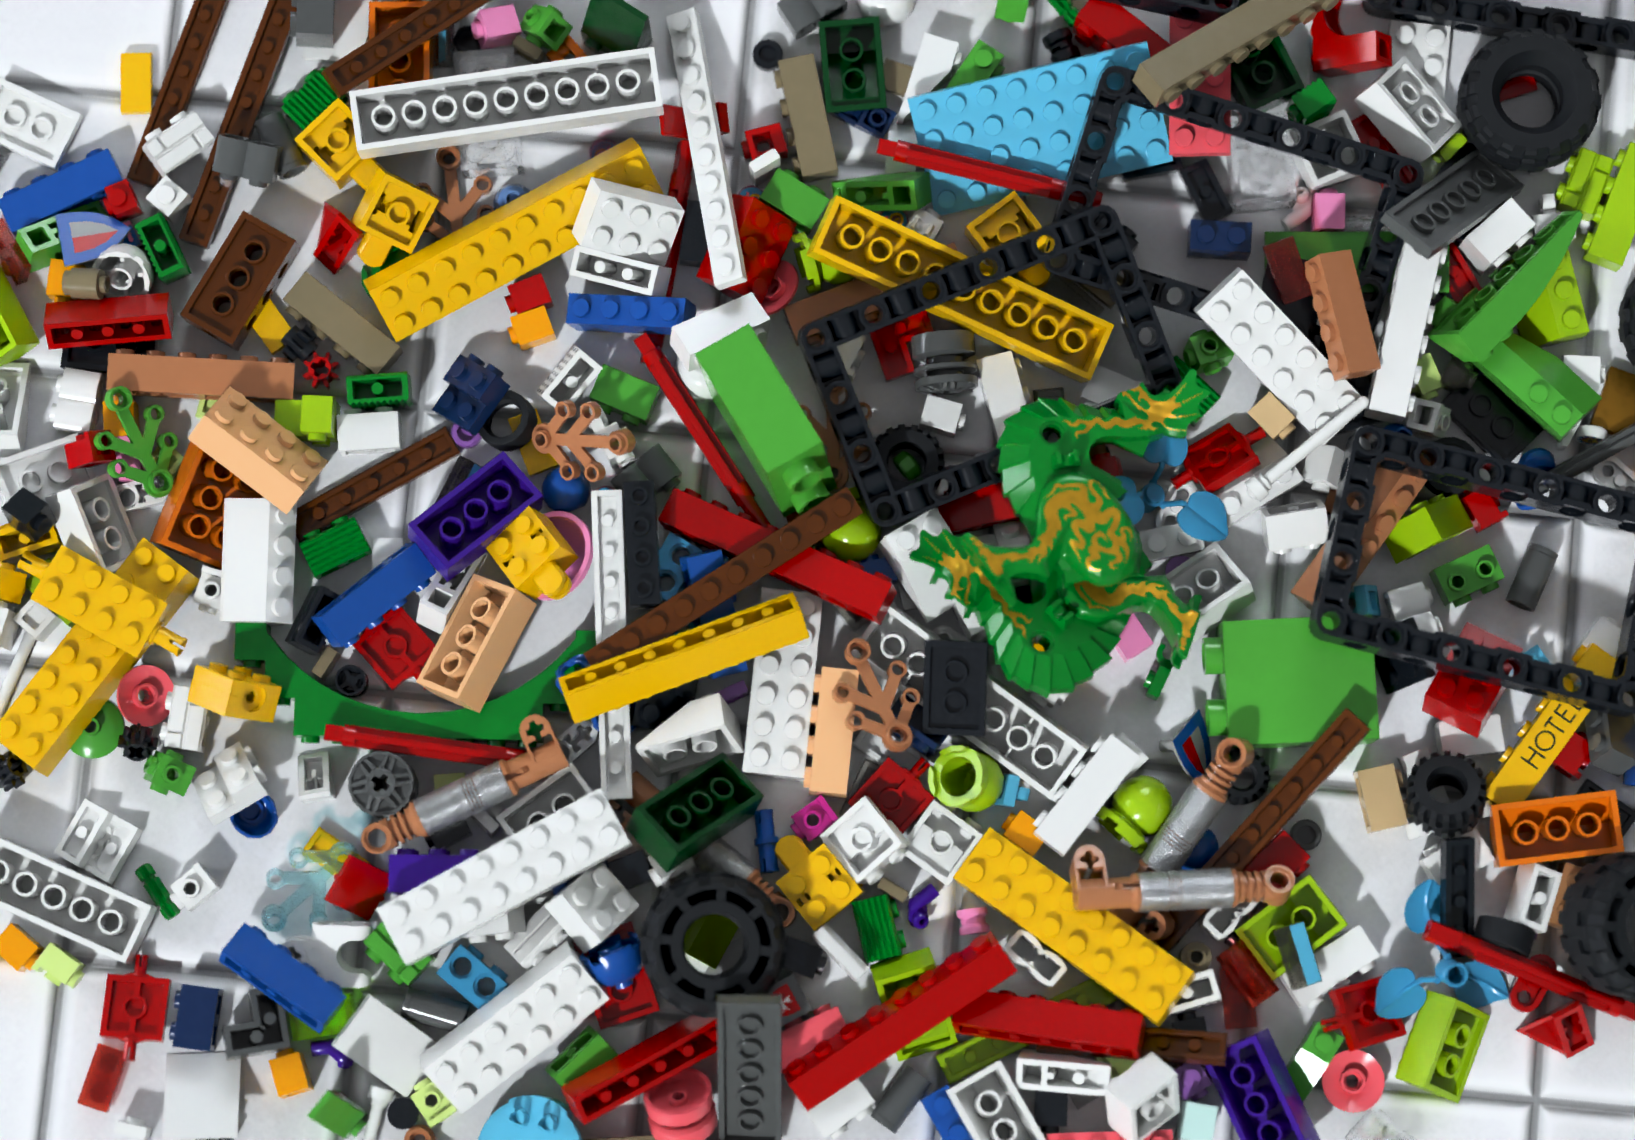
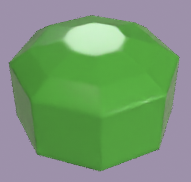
(907, 466)

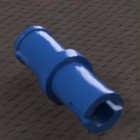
(766, 841)

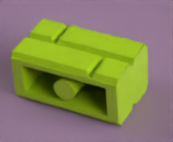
(1584, 183)

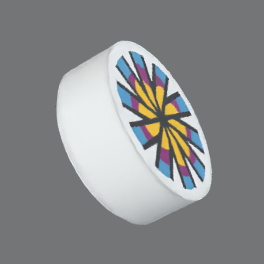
(1590, 434)

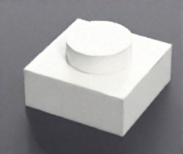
(133, 1128)

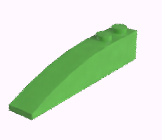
(1491, 314)
(1534, 381)

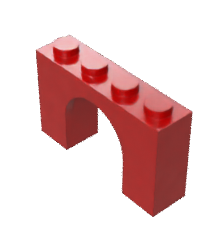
(1344, 54)

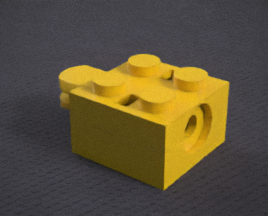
(332, 147)
(391, 215)
(1003, 223)
(534, 556)
(234, 692)
(813, 882)

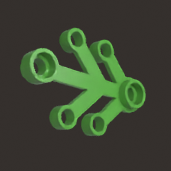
(140, 445)

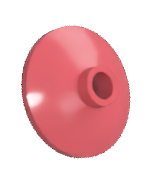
(781, 288)
(154, 684)
(1369, 1081)

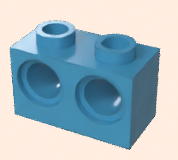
(668, 567)
(469, 984)

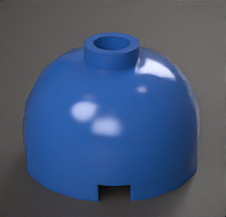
(615, 961)

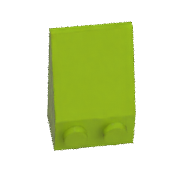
(1304, 904)
(900, 973)

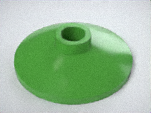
(106, 735)

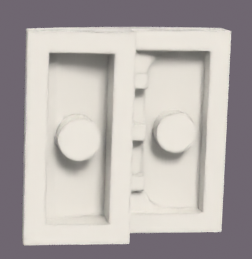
(98, 841)
(840, 952)

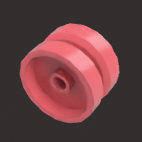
(681, 1107)

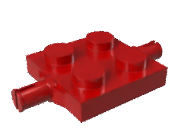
(1219, 458)
(395, 648)
(896, 792)
(135, 1008)
(1357, 1016)

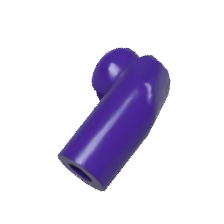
(919, 906)
(324, 1047)

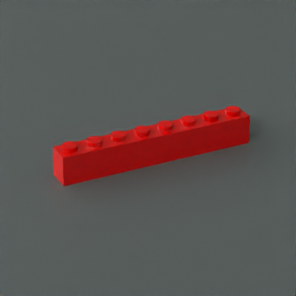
(810, 571)
(899, 1020)

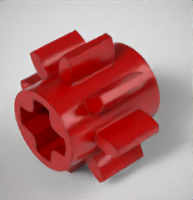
(323, 379)

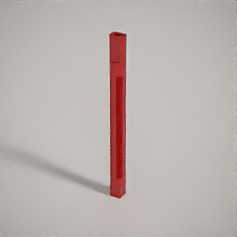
(978, 170)
(679, 188)
(699, 428)
(419, 745)
(1527, 969)

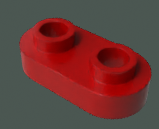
(1535, 992)

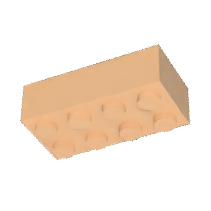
(257, 450)
(476, 643)
(832, 738)

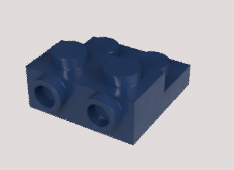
(471, 393)

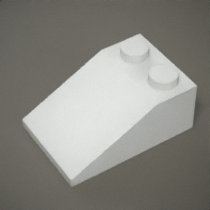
(14, 407)
(915, 575)
(692, 736)

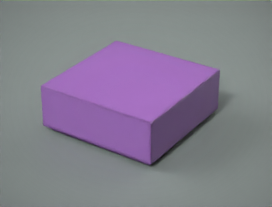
(734, 692)

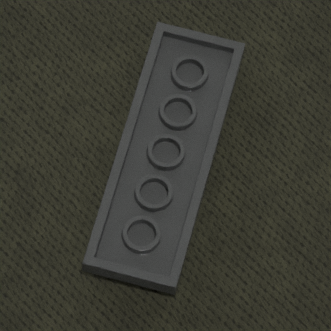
(1451, 203)
(749, 1067)

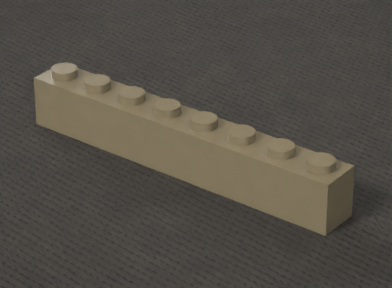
(1220, 44)

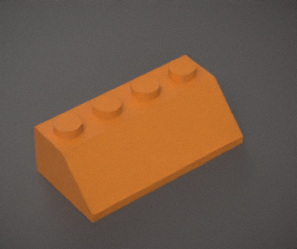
(1555, 828)

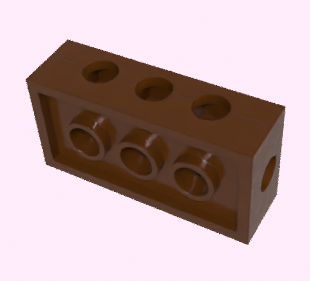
(232, 262)

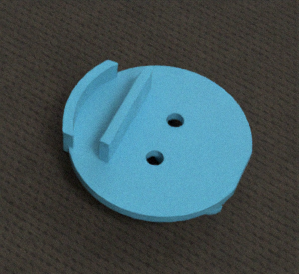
(531, 1119)

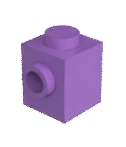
(1192, 1081)

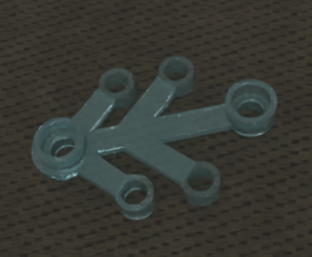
(312, 882)

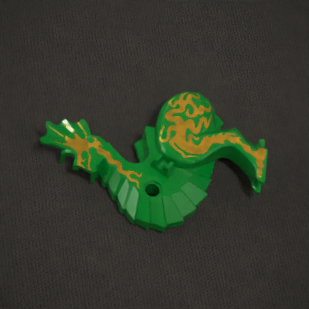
(1065, 498)
(1072, 624)

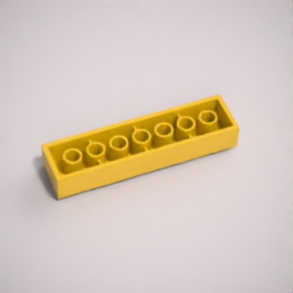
(85, 670)
(1087, 939)

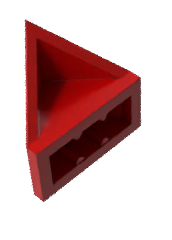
(337, 239)
(1561, 1029)

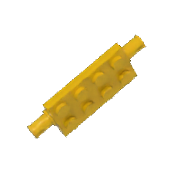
(101, 602)

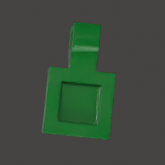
(1156, 680)

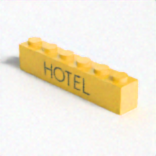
(1544, 736)

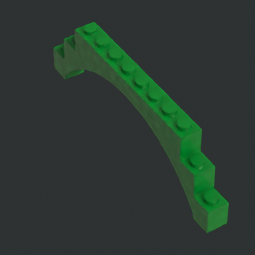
(319, 705)

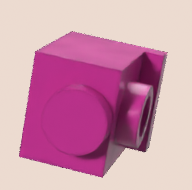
(819, 808)

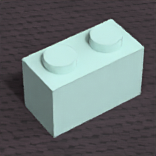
(1196, 1121)

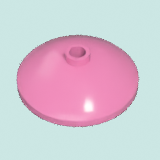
(580, 540)

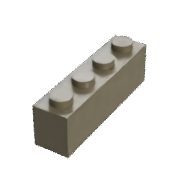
(807, 118)
(342, 325)

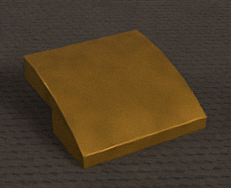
(1617, 403)

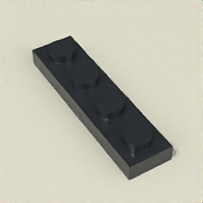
(1457, 887)

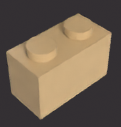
(1273, 417)
(1381, 797)

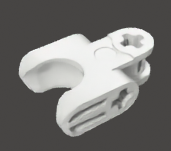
(324, 949)

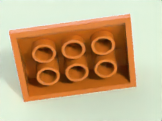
(195, 508)

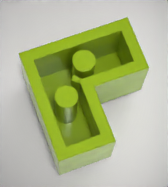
(310, 418)
(1427, 526)

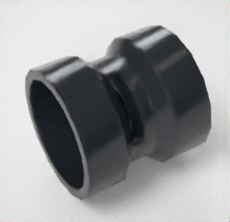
(1061, 45)
(350, 676)

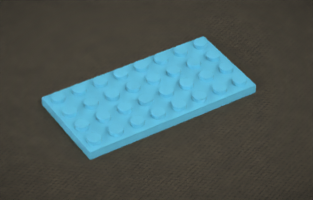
(1033, 125)

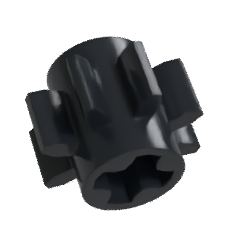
(299, 343)
(137, 742)
(11, 771)

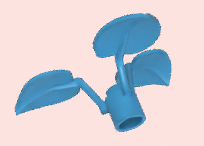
(1201, 517)
(1472, 982)

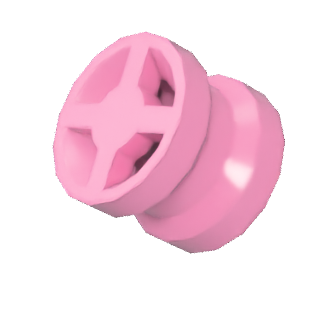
(973, 921)

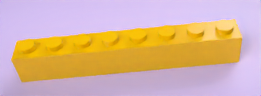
(683, 657)

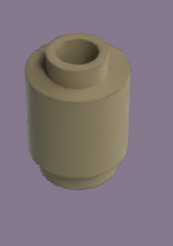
(85, 283)
(1185, 956)

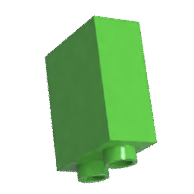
(767, 421)
(1284, 683)

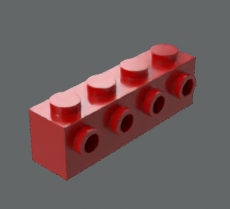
(108, 320)

